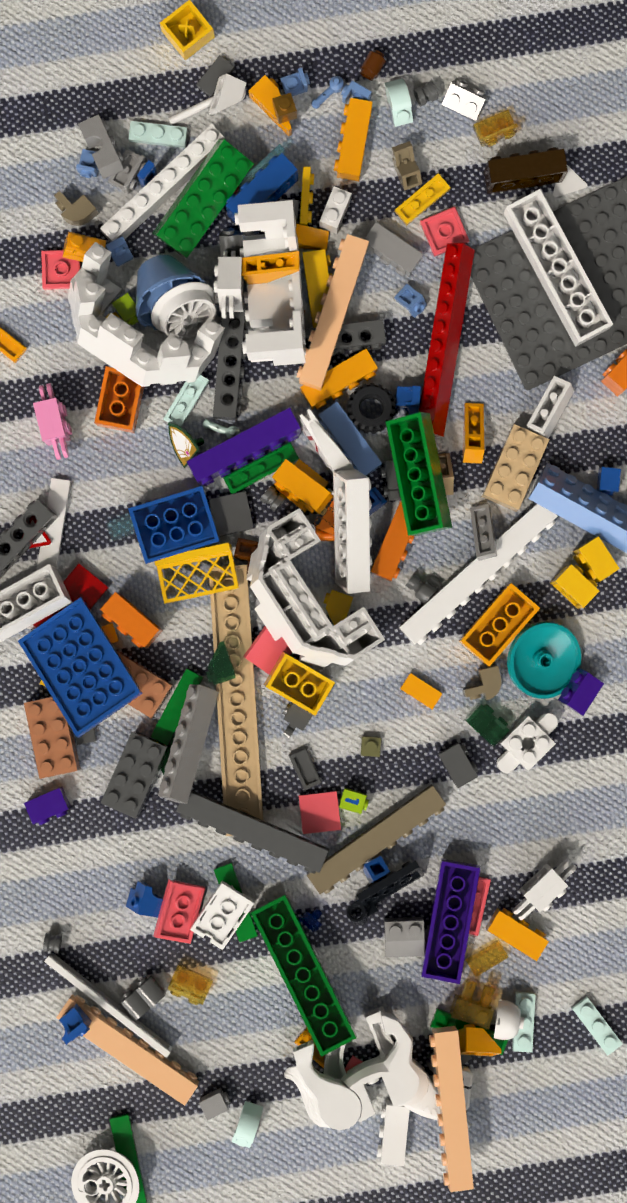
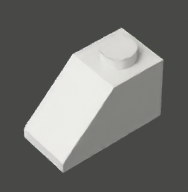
(227, 93)

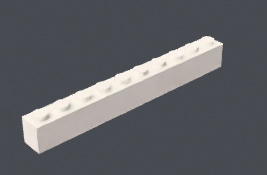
(476, 573)

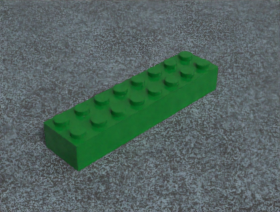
(304, 975)

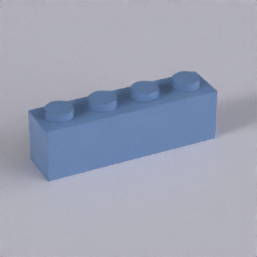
(349, 439)

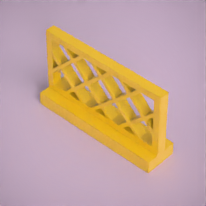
(197, 556)

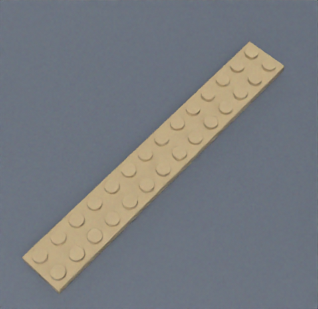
(237, 696)

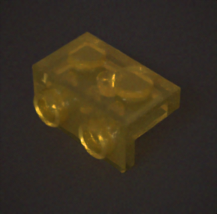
(495, 128)
(190, 985)

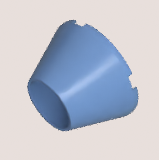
(155, 279)

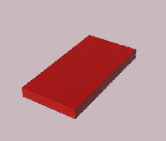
(81, 584)

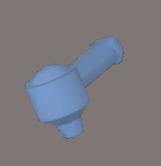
(336, 86)

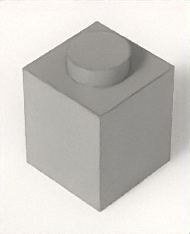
(214, 1103)

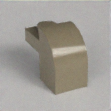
(405, 166)
(79, 212)
(490, 684)

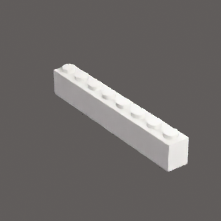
(161, 186)

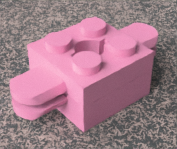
(52, 421)

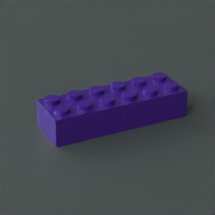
(244, 447)
(450, 921)

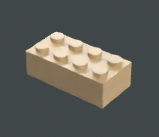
(515, 468)

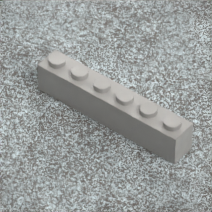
(188, 744)

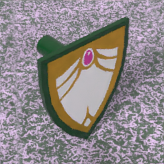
(183, 444)

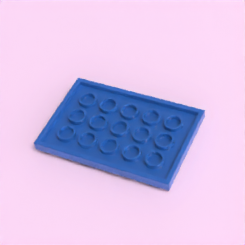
(80, 667)

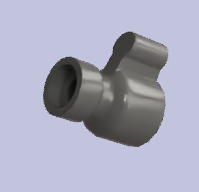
(425, 589)

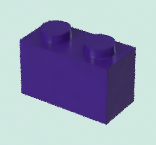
(580, 691)
(48, 805)

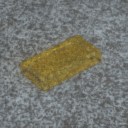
(487, 958)

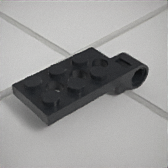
(380, 890)

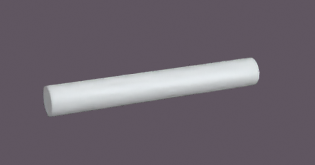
(190, 111)

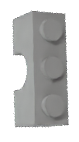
(106, 158)

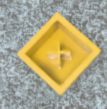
(187, 30)
(595, 560)
(575, 586)

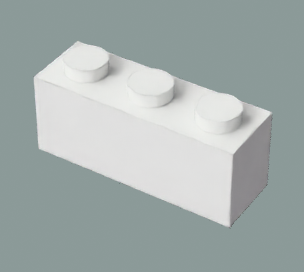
(550, 407)
(393, 1134)

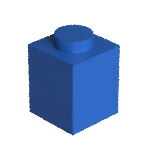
(608, 480)
(376, 870)

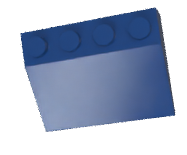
(173, 524)

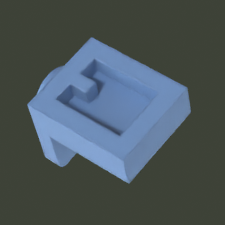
(295, 83)
(356, 91)
(87, 165)
(120, 251)
(411, 300)

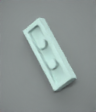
(158, 134)
(185, 401)
(597, 1025)
(524, 1039)

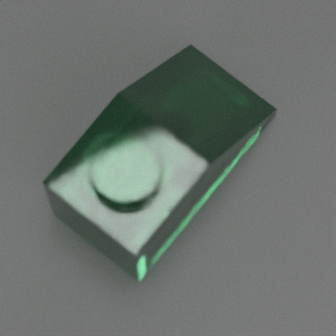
(220, 666)

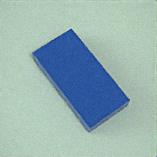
(147, 173)

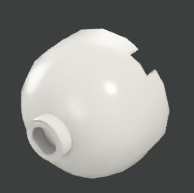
(508, 1020)

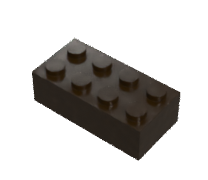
(525, 170)

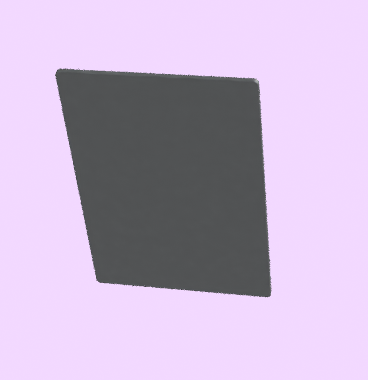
(521, 306)

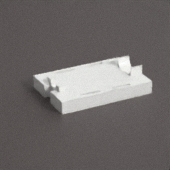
(222, 915)

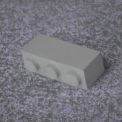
(392, 250)

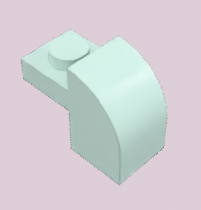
(399, 101)
(247, 1124)

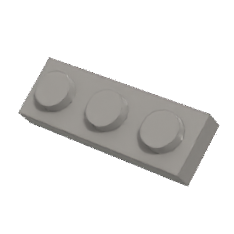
(483, 532)

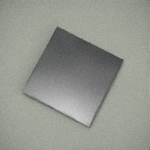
(231, 514)

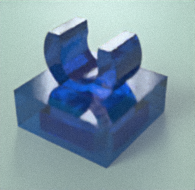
(311, 920)

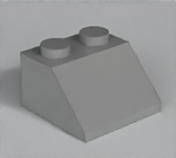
(404, 937)

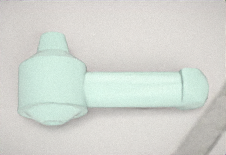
(229, 432)

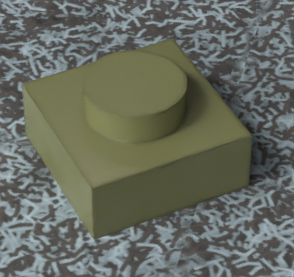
(370, 746)

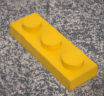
(306, 196)
(422, 199)

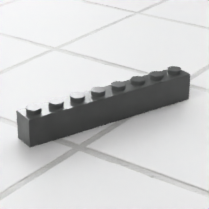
(254, 831)

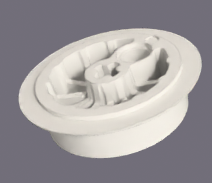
(184, 309)
(81, 1180)

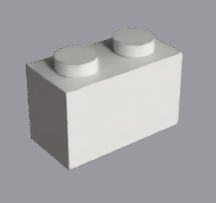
(335, 210)

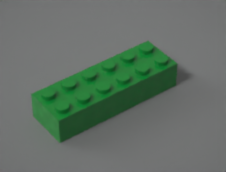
(203, 198)
(419, 474)

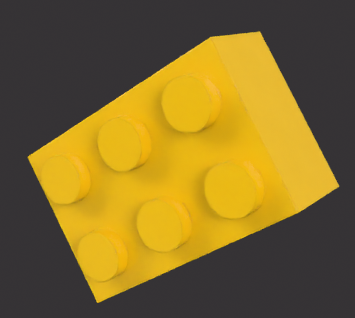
(299, 683)

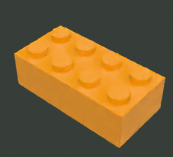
(499, 624)

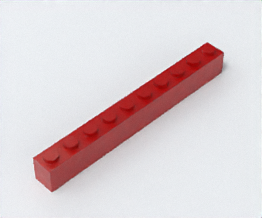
(446, 334)

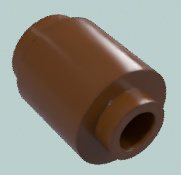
(372, 65)

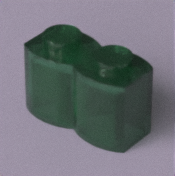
(487, 724)

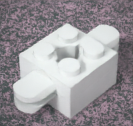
(229, 284)
(527, 742)
(544, 888)

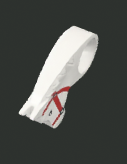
(324, 444)

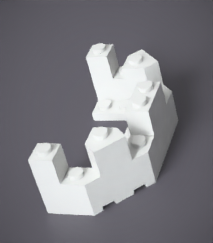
(279, 301)
(122, 344)
(290, 607)

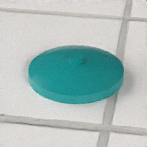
(543, 659)

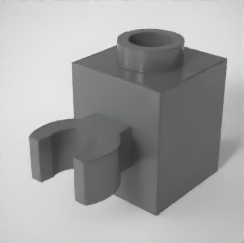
(296, 717)

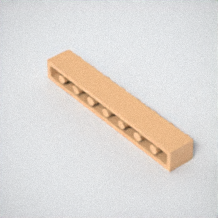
(334, 311)
(135, 1053)
(452, 1109)

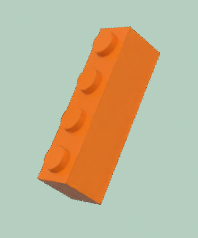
(392, 548)

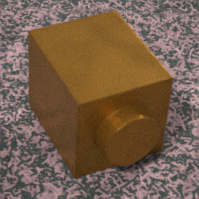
(284, 108)

